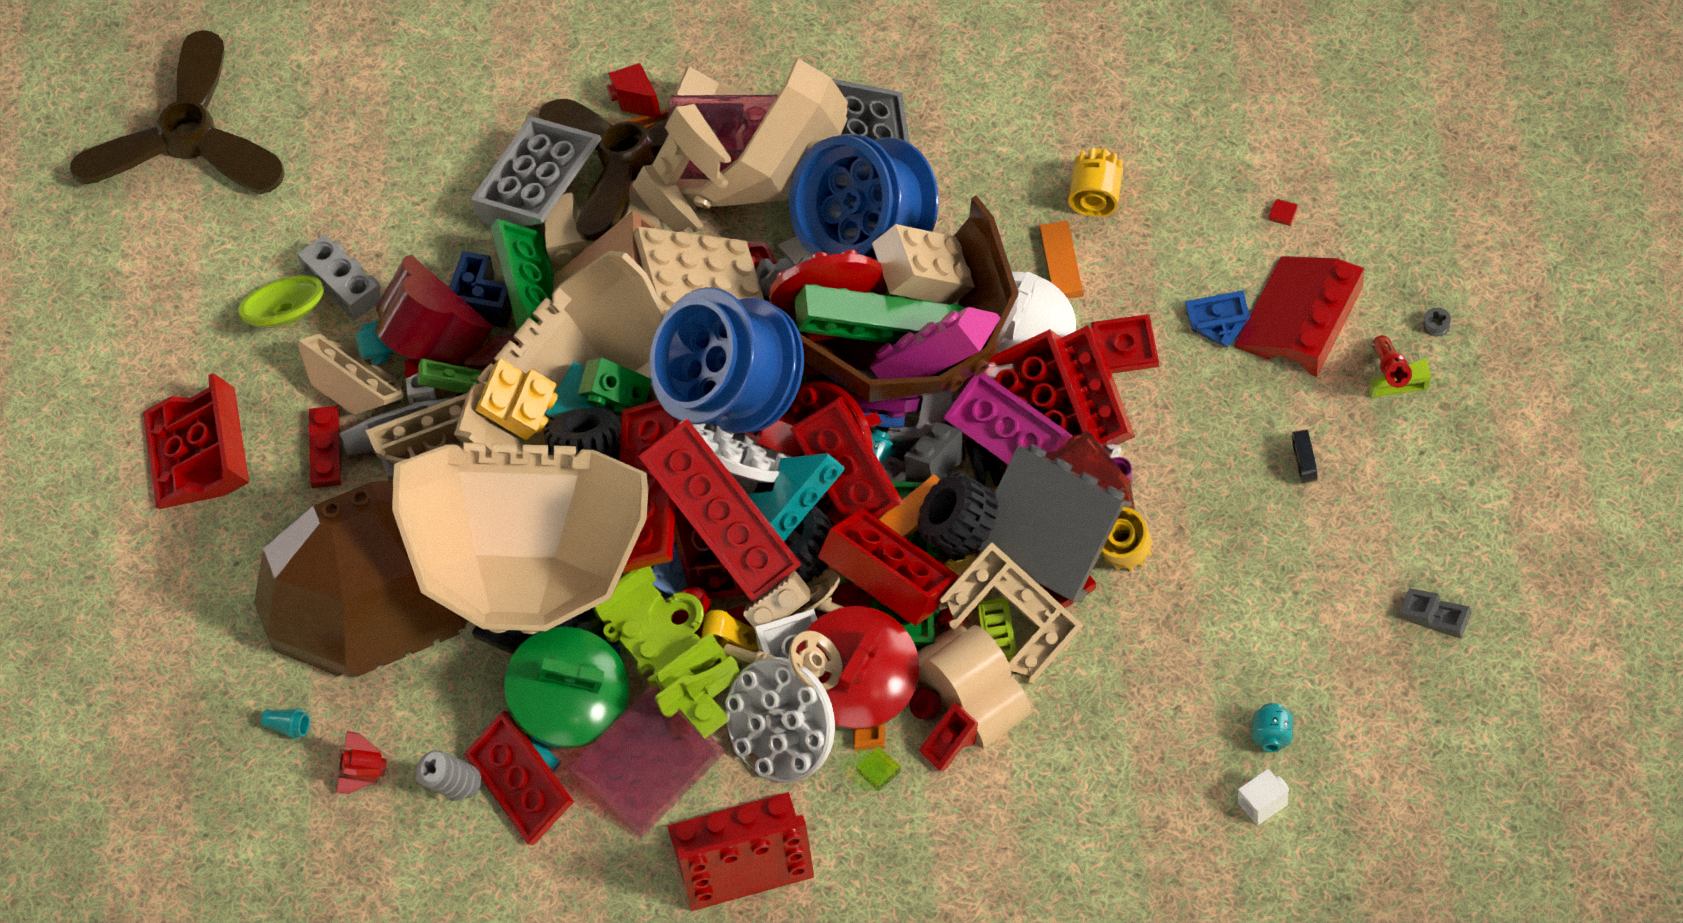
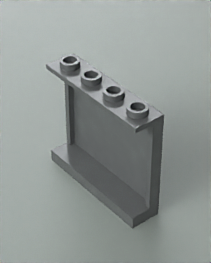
(1053, 520)

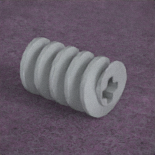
(448, 775)

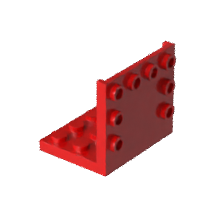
(741, 851)

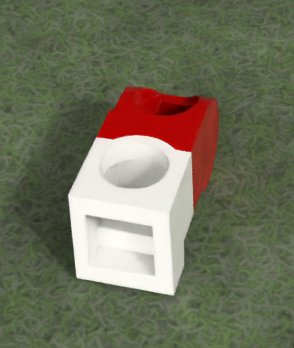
(416, 392)

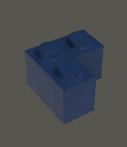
(476, 287)

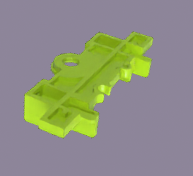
(674, 651)

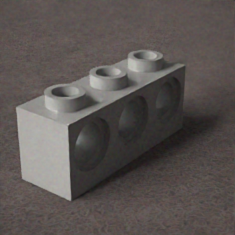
(340, 276)

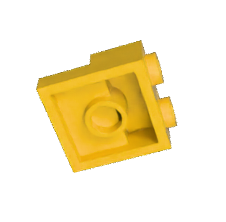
(517, 399)

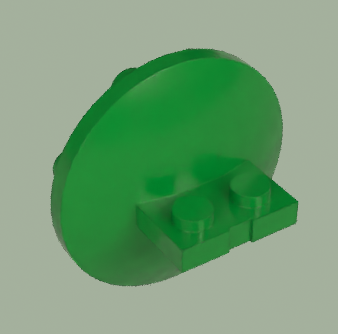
(565, 687)

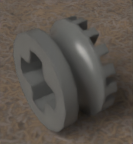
(1431, 327)

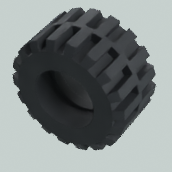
(586, 430)
(957, 514)
(813, 533)

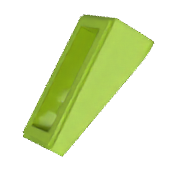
(1419, 381)
(995, 612)

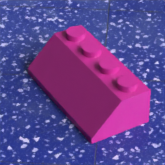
(936, 345)

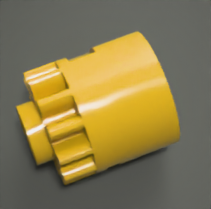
(1096, 183)
(1135, 549)

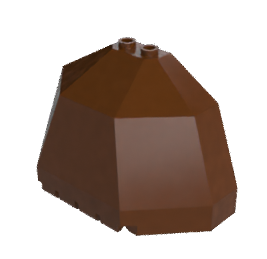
(995, 291)
(344, 589)

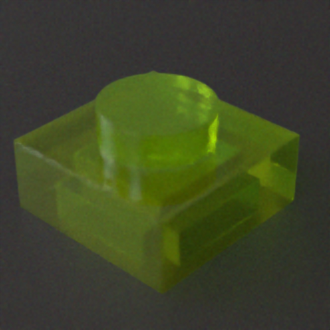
(878, 768)

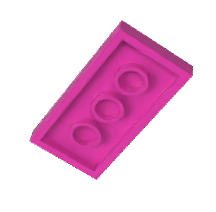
(1002, 420)

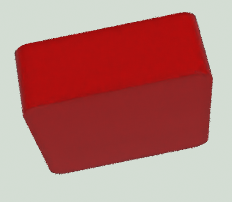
(1283, 212)

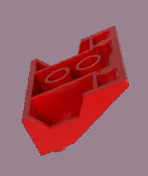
(1302, 310)
(196, 446)

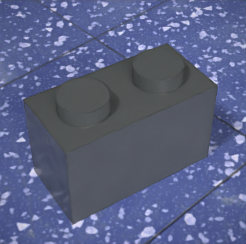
(935, 453)

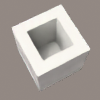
(1263, 796)

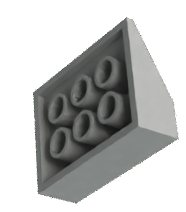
(533, 172)

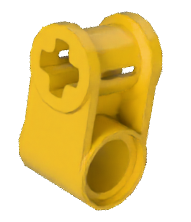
(729, 631)

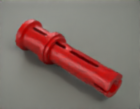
(1392, 364)

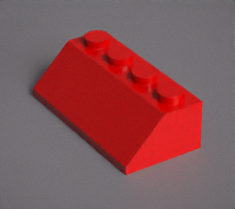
(887, 566)

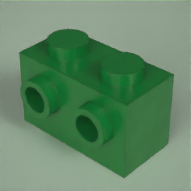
(613, 386)

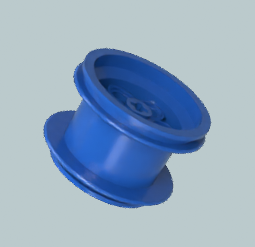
(858, 189)
(726, 361)

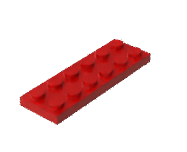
(639, 430)
(719, 510)

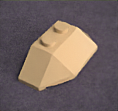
(346, 377)
(418, 431)

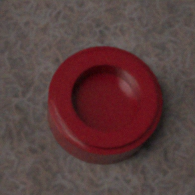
(925, 703)

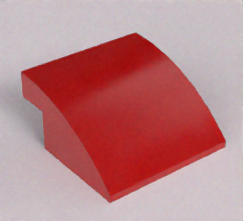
(1066, 383)

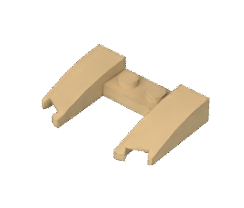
(687, 140)
(997, 570)

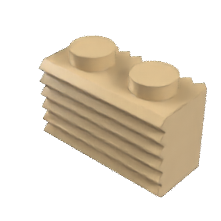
(778, 601)

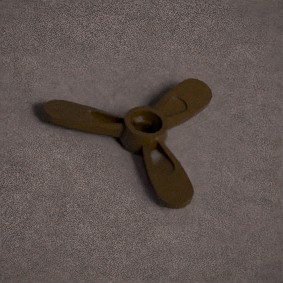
(196, 81)
(622, 153)

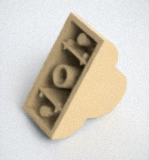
(976, 674)

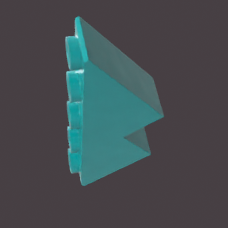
(797, 490)

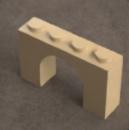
(560, 227)

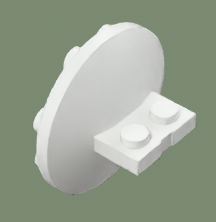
(1038, 309)
(742, 456)
(780, 719)

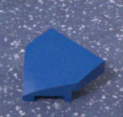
(1218, 316)

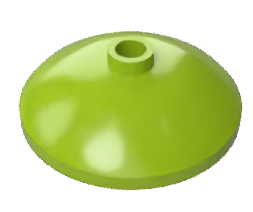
(281, 302)

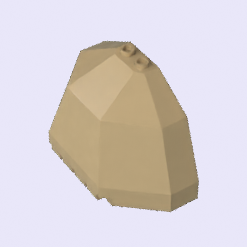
(799, 118)
(594, 314)
(516, 533)

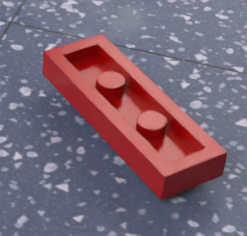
(324, 446)

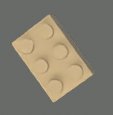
(923, 265)

